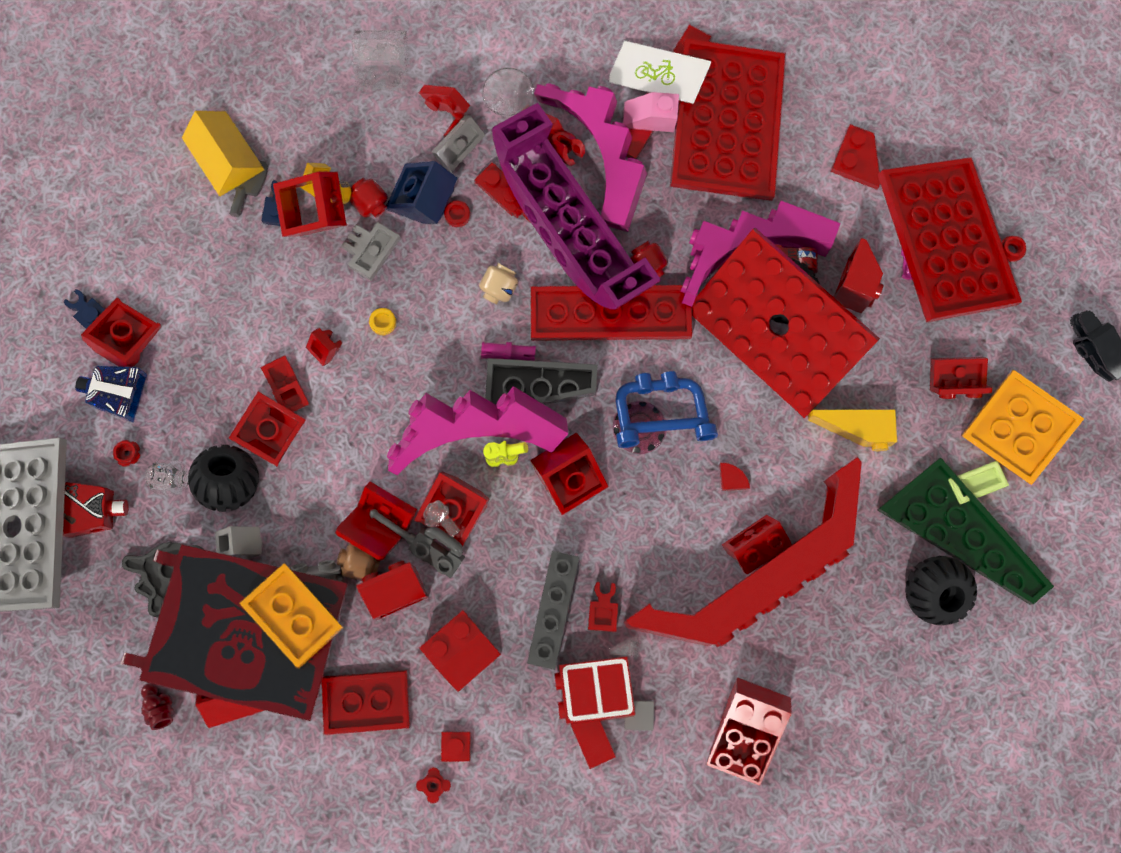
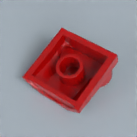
(120, 334)
(267, 429)
(463, 500)

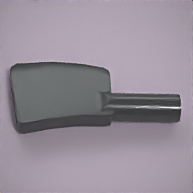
(251, 187)

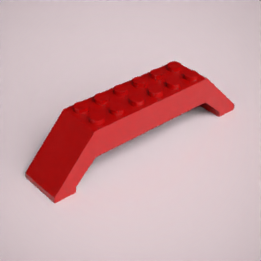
(774, 579)

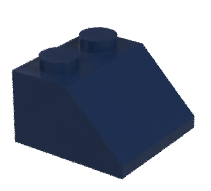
(422, 192)

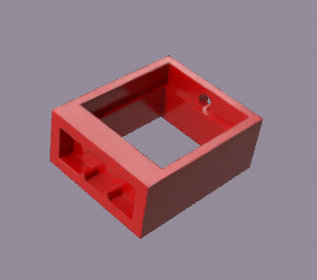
(330, 214)

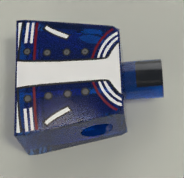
(114, 390)

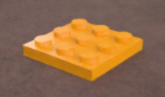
(1022, 427)

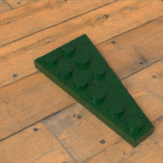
(965, 531)

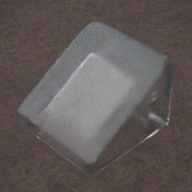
(626, 648)

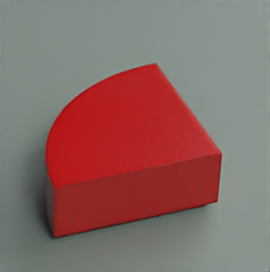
(732, 478)

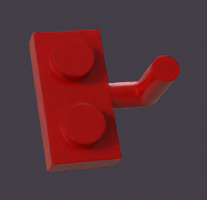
(445, 99)

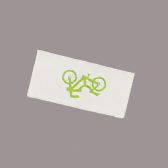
(659, 71)

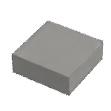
(643, 716)

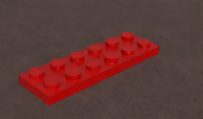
(569, 314)

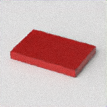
(365, 702)

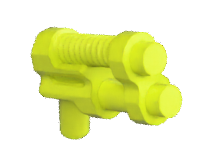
(503, 453)

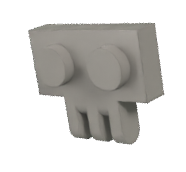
(370, 249)

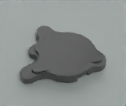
(154, 576)

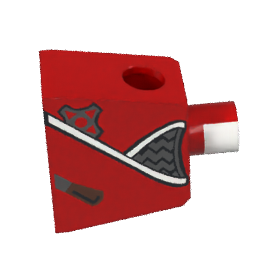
(90, 509)

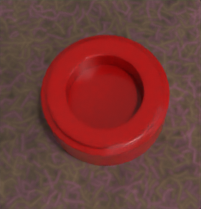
(457, 213)

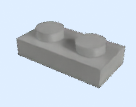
(458, 143)

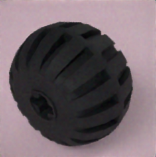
(223, 478)
(941, 590)

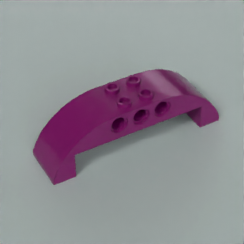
(565, 213)

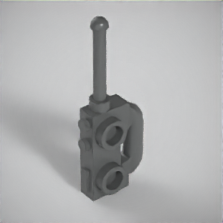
(426, 549)

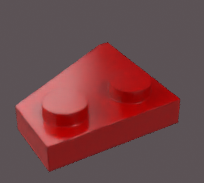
(858, 157)

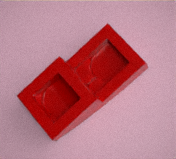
(285, 384)

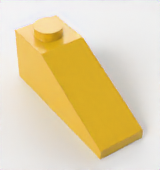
(862, 427)

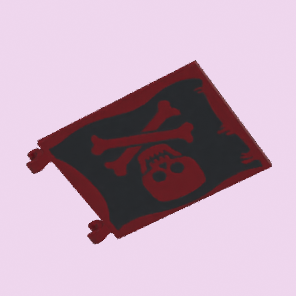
(217, 649)

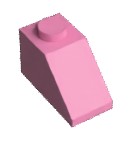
(652, 112)

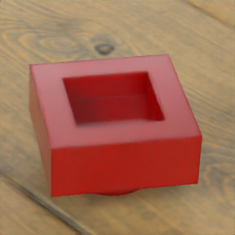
(455, 746)

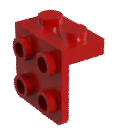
(368, 532)

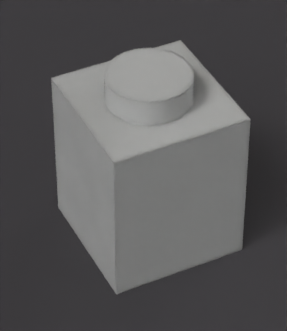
(239, 541)

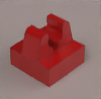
(322, 346)

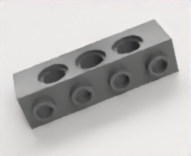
(553, 610)

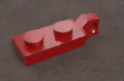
(494, 184)

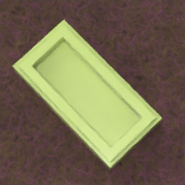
(980, 481)

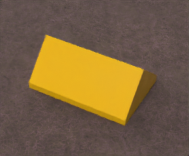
(220, 150)

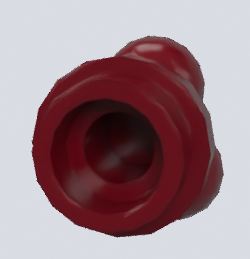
(156, 708)

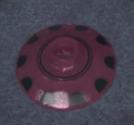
(642, 412)

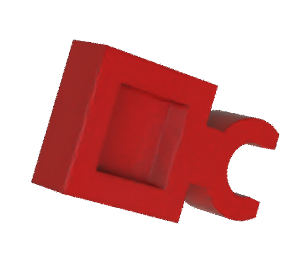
(603, 613)

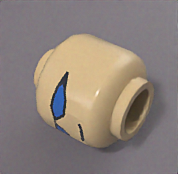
(498, 283)

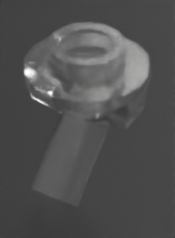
(438, 513)

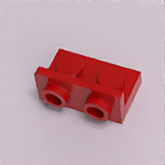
(757, 543)

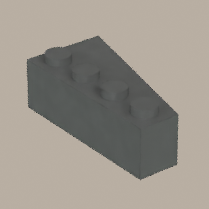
(540, 380)

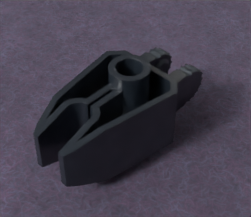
(1098, 345)

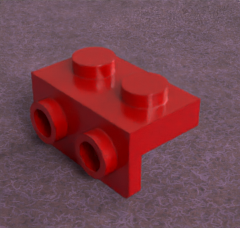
(959, 376)

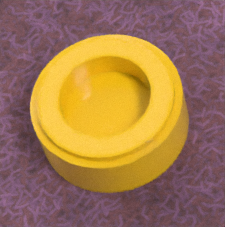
(382, 321)

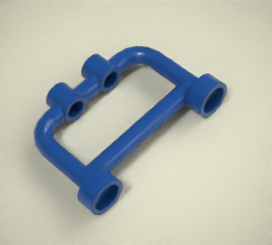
(669, 383)

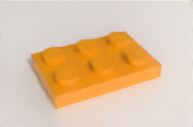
(291, 615)

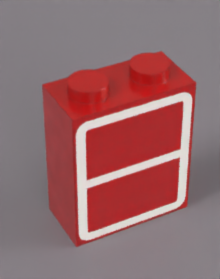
(595, 691)

